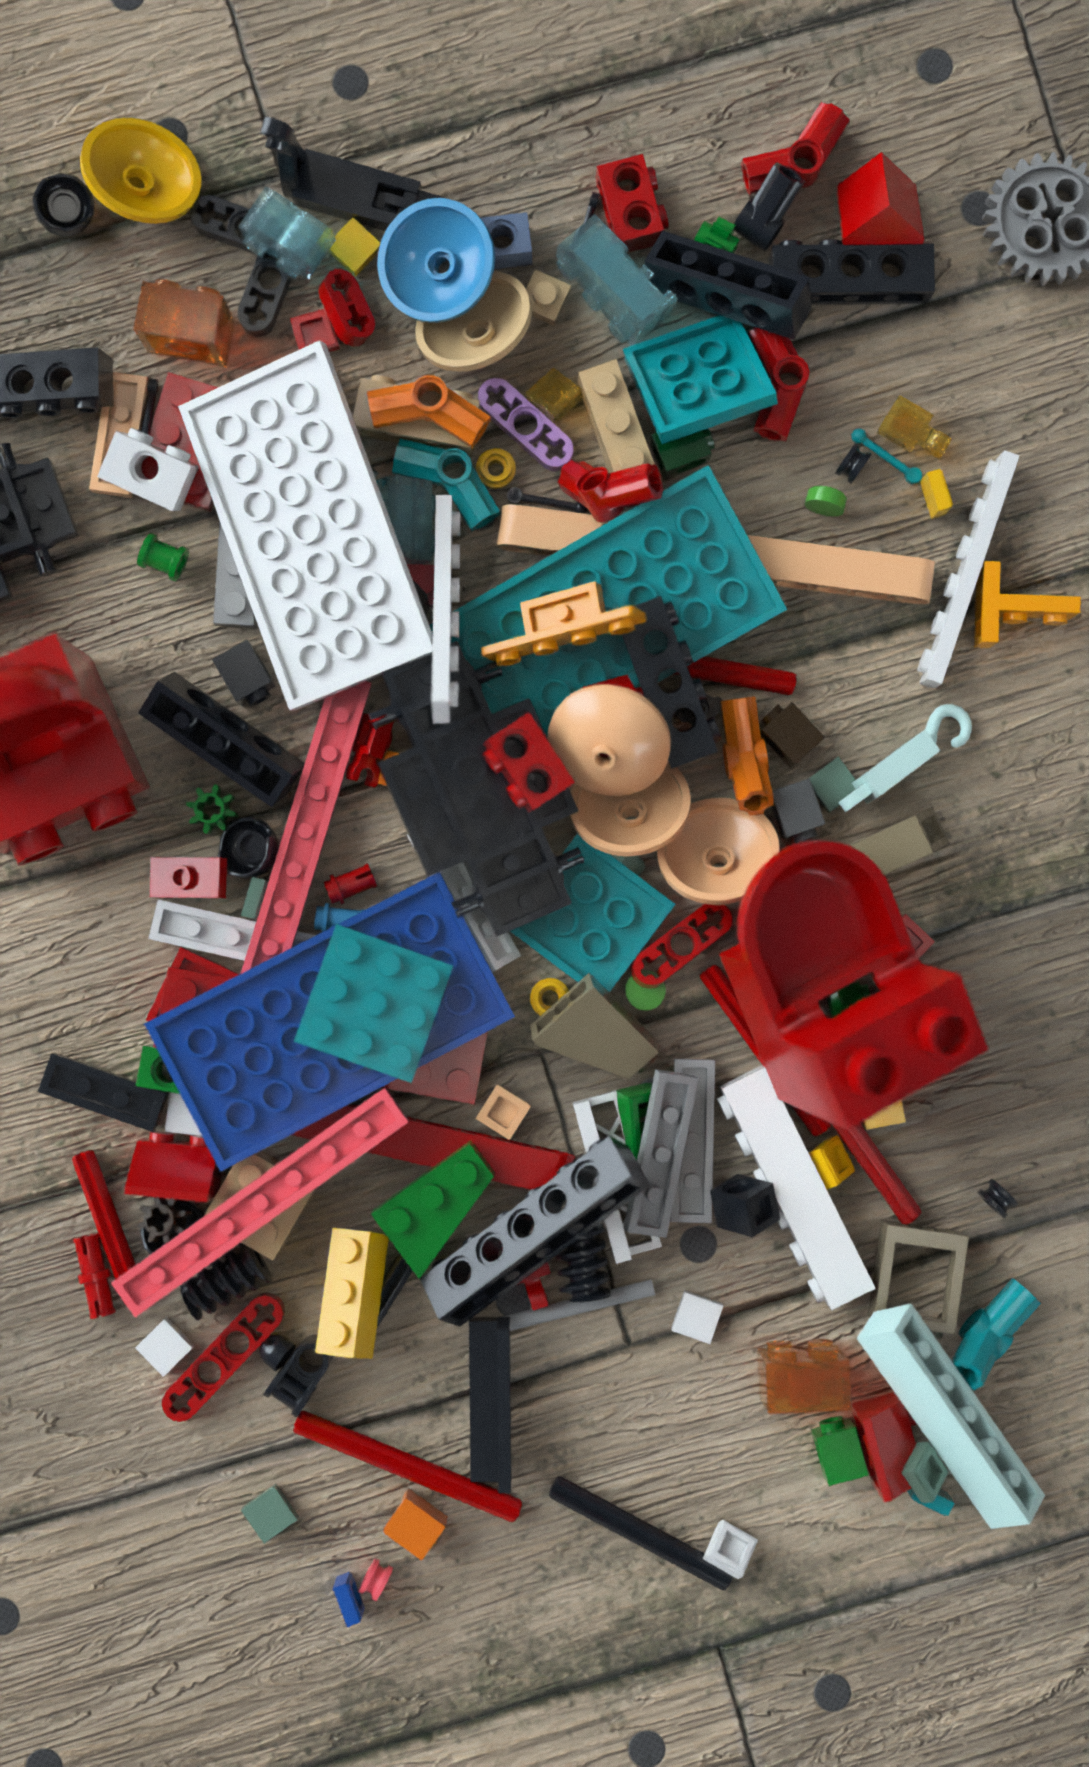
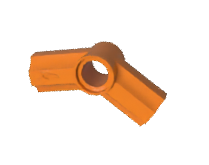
(452, 413)
(746, 755)

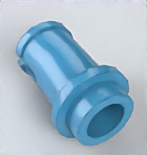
(329, 916)

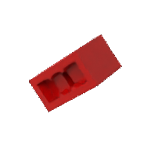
(623, 205)
(537, 757)

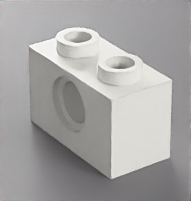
(124, 470)

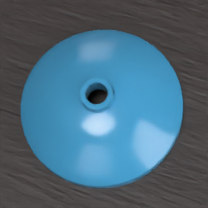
(417, 246)

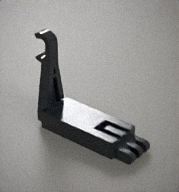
(338, 185)

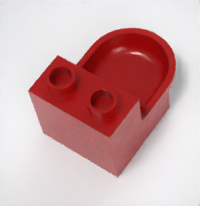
(59, 750)
(812, 927)

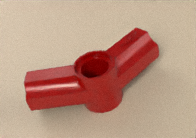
(813, 144)
(777, 358)
(609, 493)

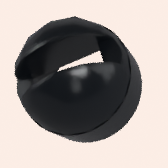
(277, 1351)

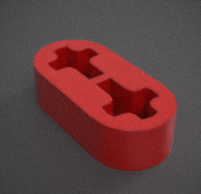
(346, 307)

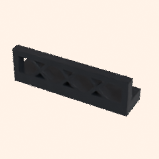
(490, 1401)

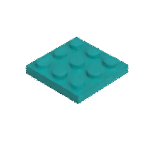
(699, 377)
(605, 924)
(373, 1003)

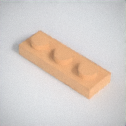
(127, 412)

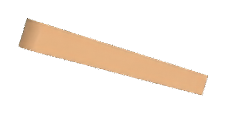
(786, 561)

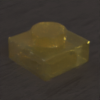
(554, 395)

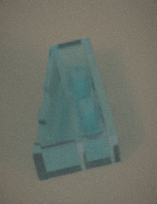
(613, 281)

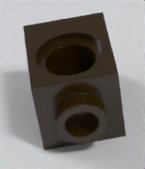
(790, 733)

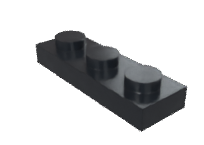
(102, 1092)

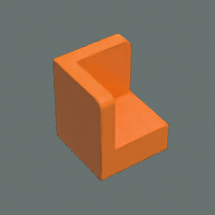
(415, 1524)

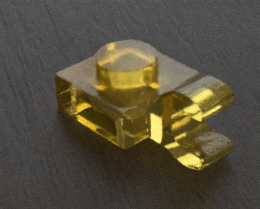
(908, 425)

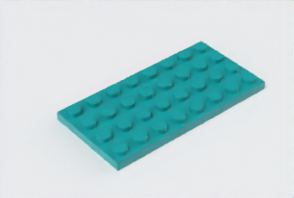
(672, 548)

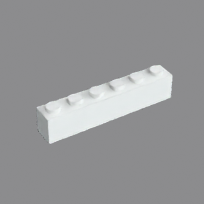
(799, 1190)

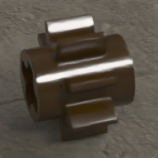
(152, 1217)

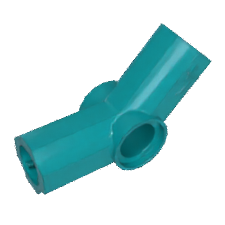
(467, 491)
(990, 1332)

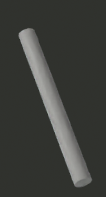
(567, 1308)

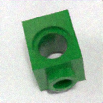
(150, 1071)
(839, 1450)

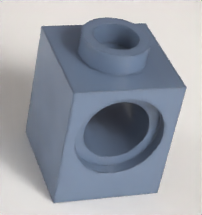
(517, 229)

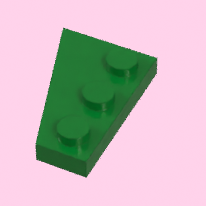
(433, 1205)

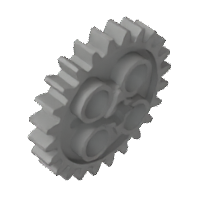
(1012, 223)

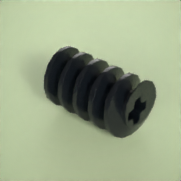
(584, 1266)
(223, 1280)

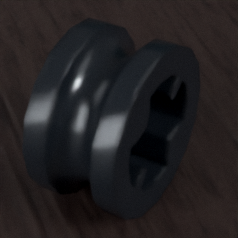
(853, 463)
(997, 1198)

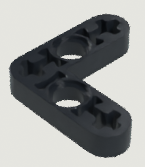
(249, 303)

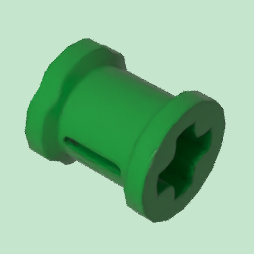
(162, 557)

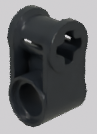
(298, 1378)

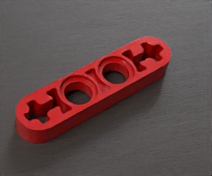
(223, 1356)

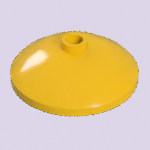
(140, 170)

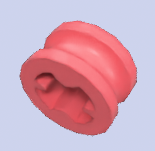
(375, 1579)

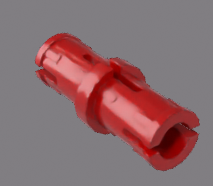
(94, 1275)

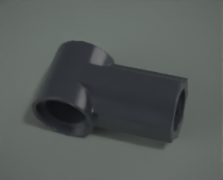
(764, 215)

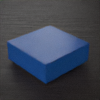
(348, 1599)

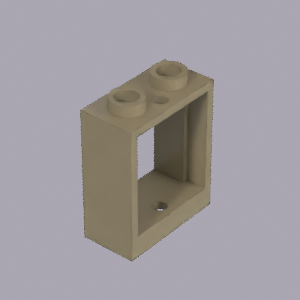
(918, 1235)

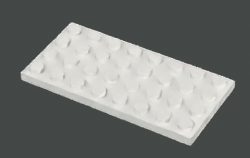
(307, 526)

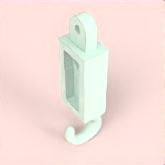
(907, 757)

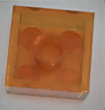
(184, 322)
(804, 1377)

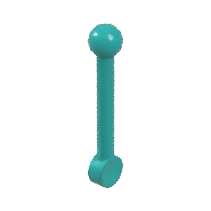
(912, 475)

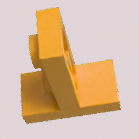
(1013, 607)

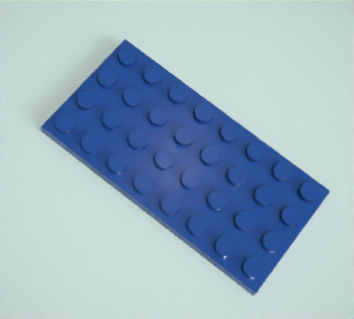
(237, 1046)

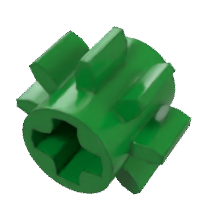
(718, 235)
(207, 799)

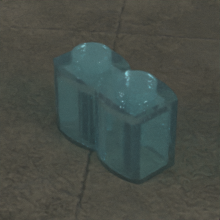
(286, 233)

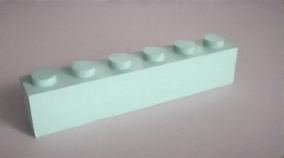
(951, 1416)

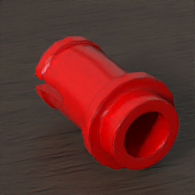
(349, 884)

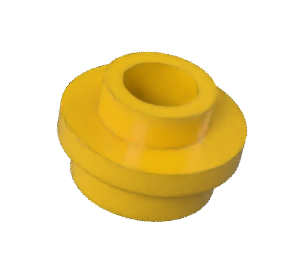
(498, 456)
(543, 986)

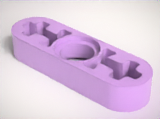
(497, 413)

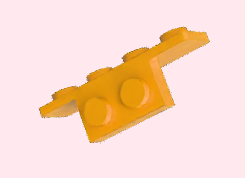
(562, 619)

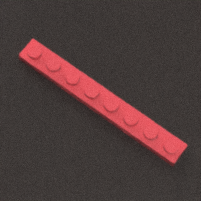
(307, 824)
(260, 1202)

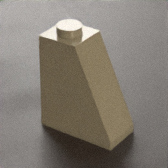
(904, 841)
(595, 1031)

